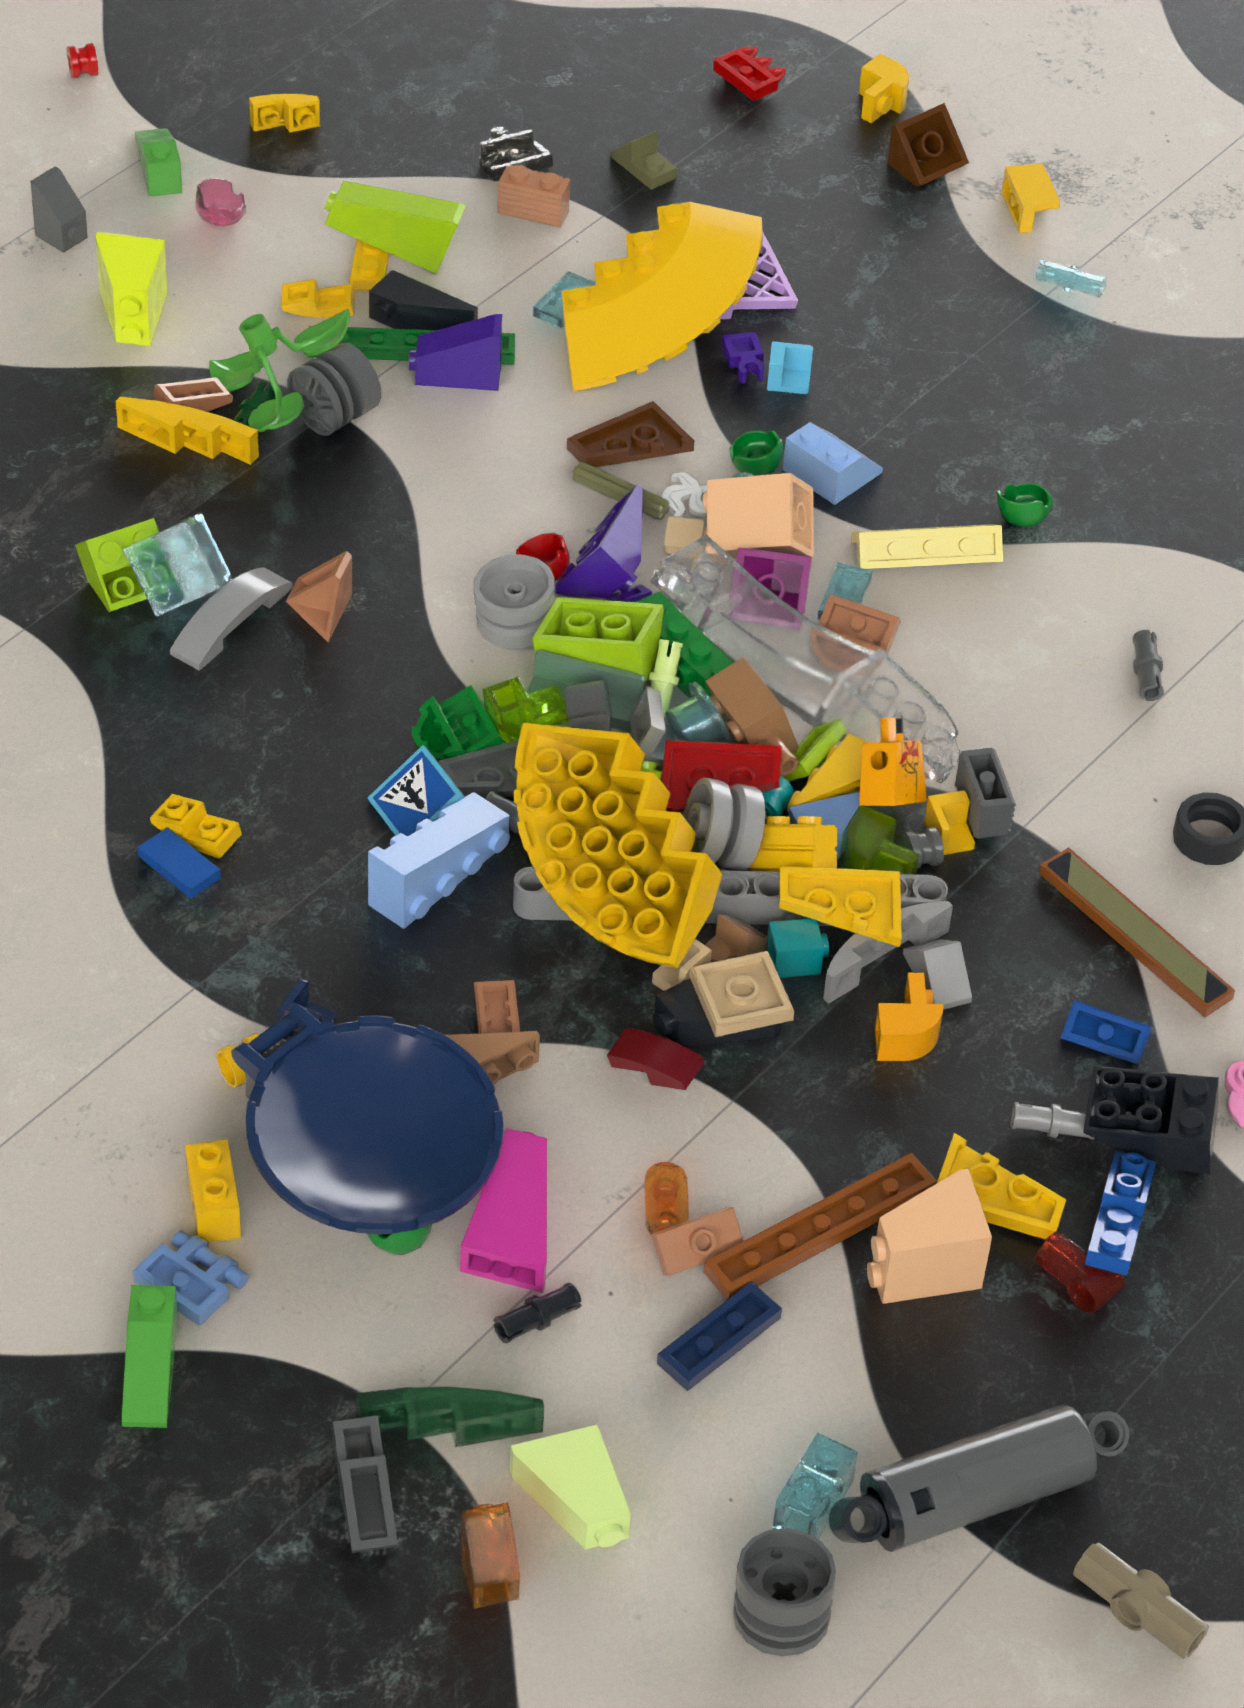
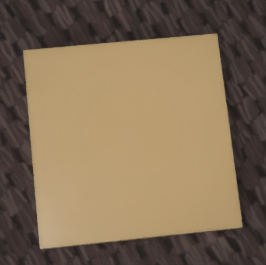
(741, 993)

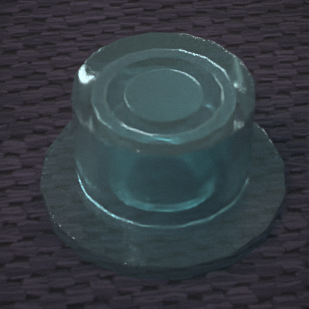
(698, 719)

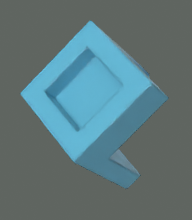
(790, 368)

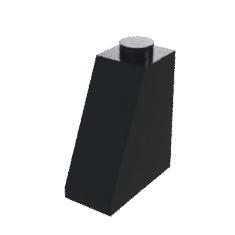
(683, 1020)

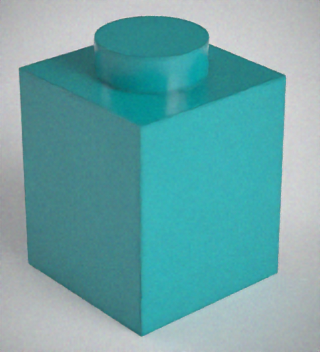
(797, 947)

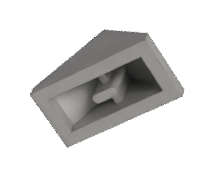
(943, 971)

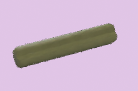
(618, 488)

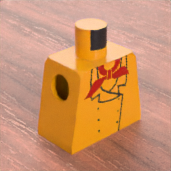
(892, 768)

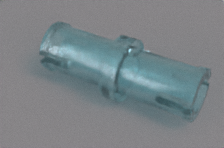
(1071, 278)

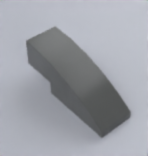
(364, 1484)

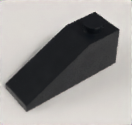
(414, 305)

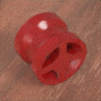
(82, 60)

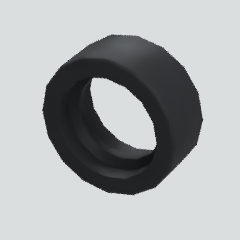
(1204, 848)

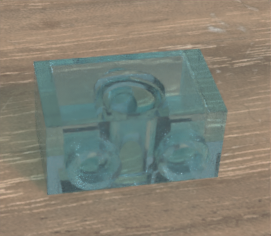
(815, 1486)

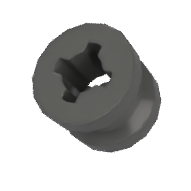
(926, 844)

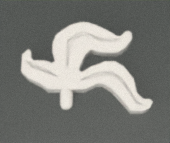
(687, 489)

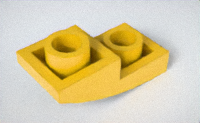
(292, 110)
(196, 827)

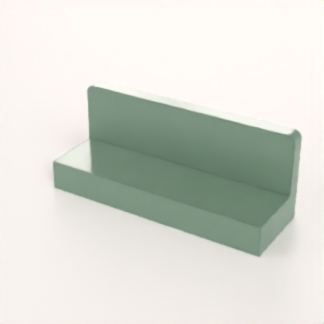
(559, 670)

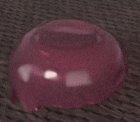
(218, 202)

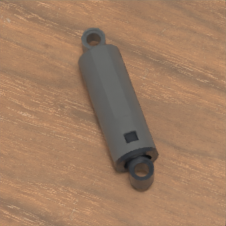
(978, 1477)

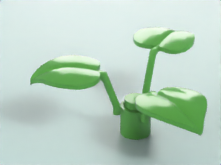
(262, 341)

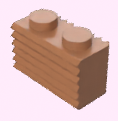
(533, 195)

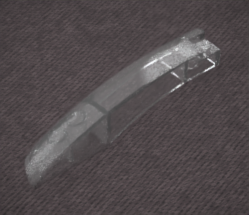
(800, 661)

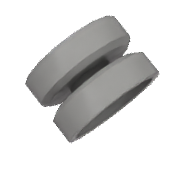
(513, 599)
(726, 822)

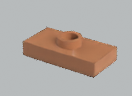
(496, 1006)
(696, 1240)

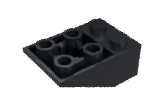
(1155, 1115)

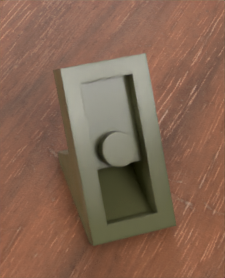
(644, 161)

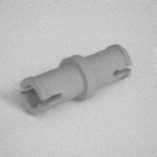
(1049, 1120)

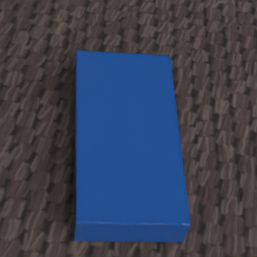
(179, 863)

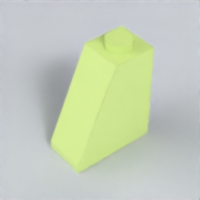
(574, 1485)

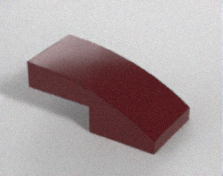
(661, 1059)

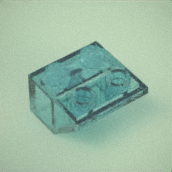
(178, 564)

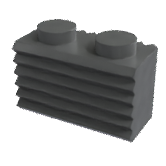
(988, 791)

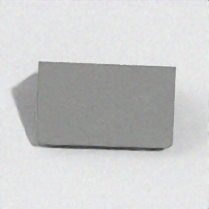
(649, 726)

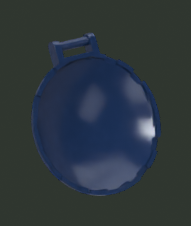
(369, 1121)

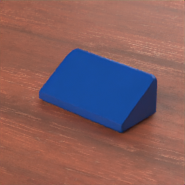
(1106, 1032)

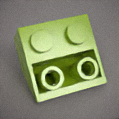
(109, 567)

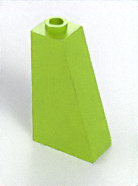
(395, 221)

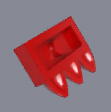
(749, 73)

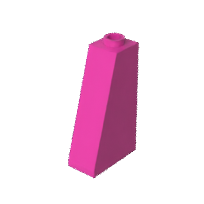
(510, 1219)

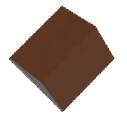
(926, 146)

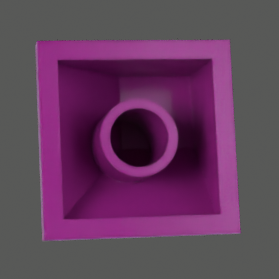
(780, 573)

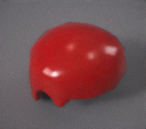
(549, 549)

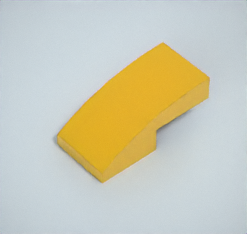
(308, 300)

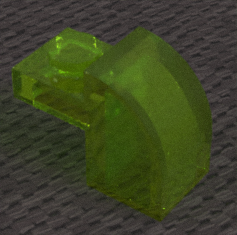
(512, 706)
(872, 846)

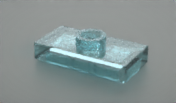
(550, 306)
(848, 583)

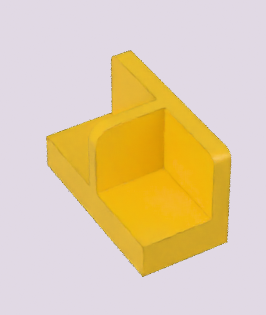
(1028, 191)

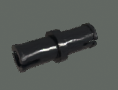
(537, 1312)

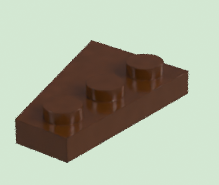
(631, 437)

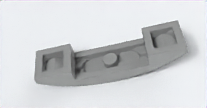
(224, 611)
(919, 925)

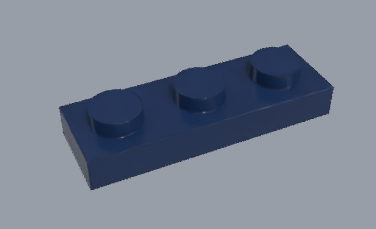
(719, 1336)

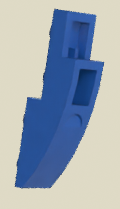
(1120, 1213)

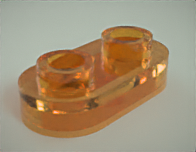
(665, 1204)

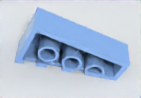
(435, 858)

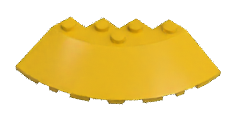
(661, 293)
(609, 844)

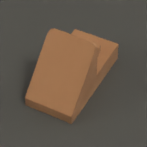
(735, 938)

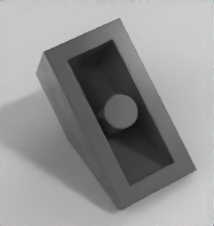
(57, 211)

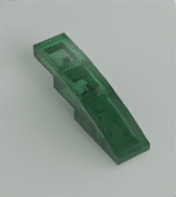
(467, 1413)

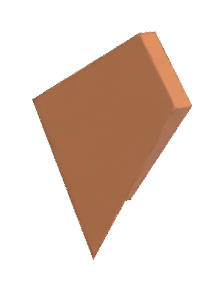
(323, 594)

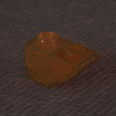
(489, 1555)

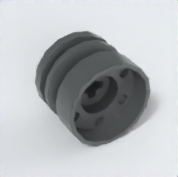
(335, 388)
(784, 1591)

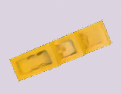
(180, 426)

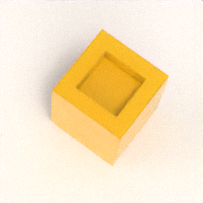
(949, 815)

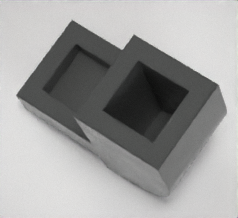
(589, 705)

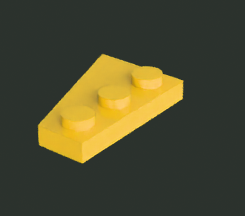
(845, 898)
(1006, 1198)

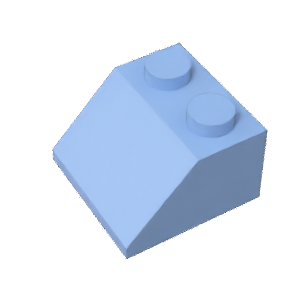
(827, 463)

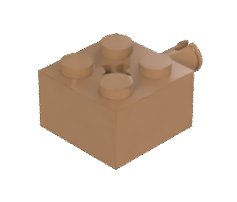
(752, 711)

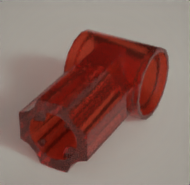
(1086, 1285)

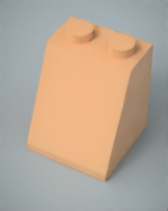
(760, 514)
(931, 1243)

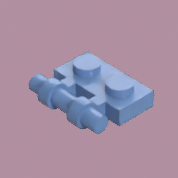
(197, 1291)

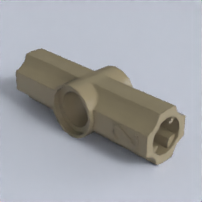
(1140, 1600)

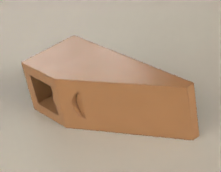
(501, 1052)

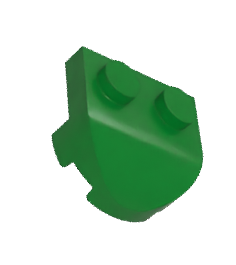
(455, 726)

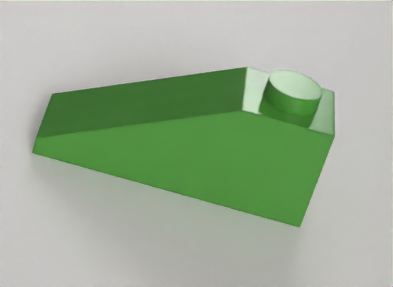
(159, 161)
(149, 1355)

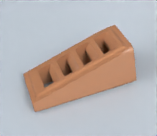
(194, 394)

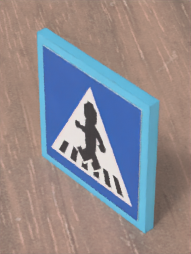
(414, 793)

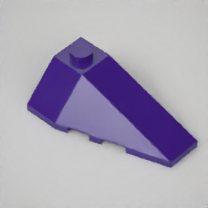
(611, 553)

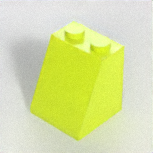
(132, 284)

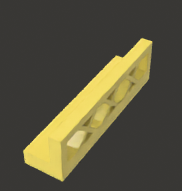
(928, 546)

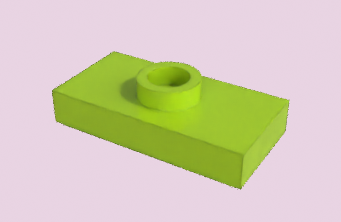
(815, 748)

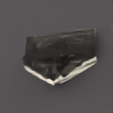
(513, 150)

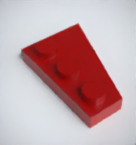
(733, 763)

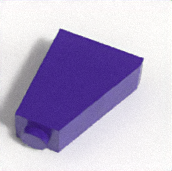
(460, 355)

